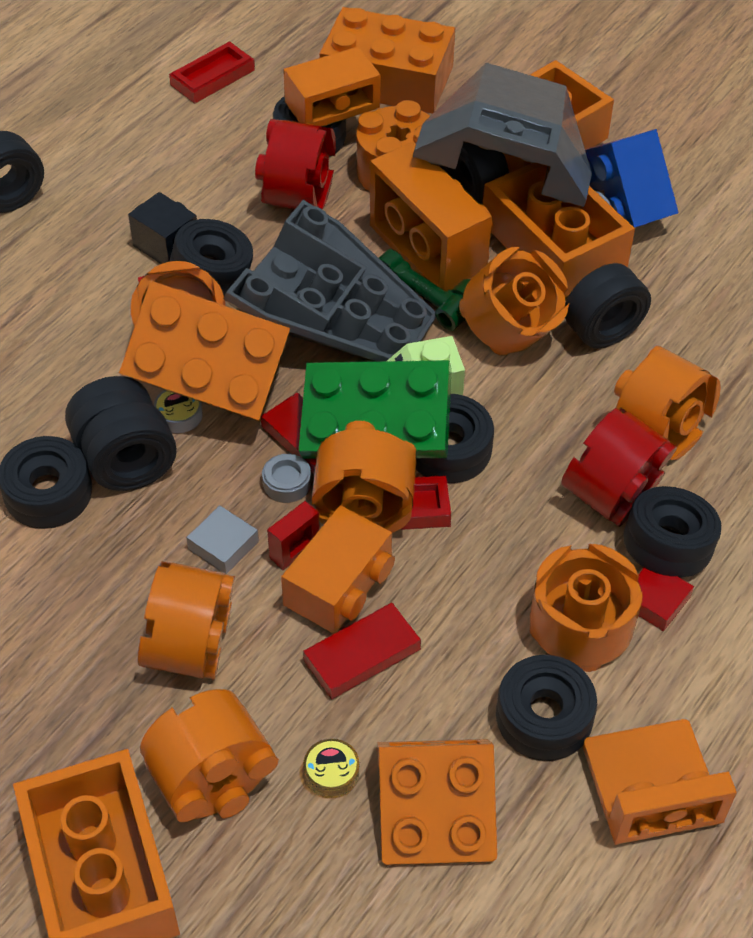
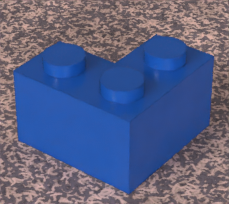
(633, 177)

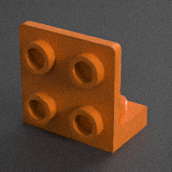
(656, 781)
(437, 801)

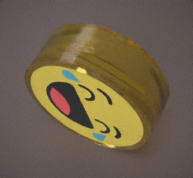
(331, 768)

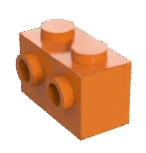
(332, 87)
(338, 570)

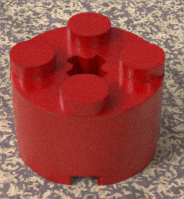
(296, 164)
(618, 464)

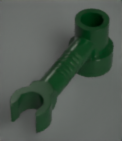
(447, 302)

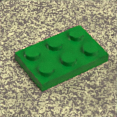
(393, 396)

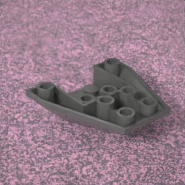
(516, 117)
(331, 290)

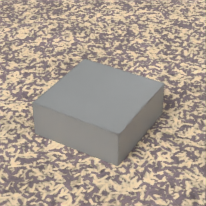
(222, 539)

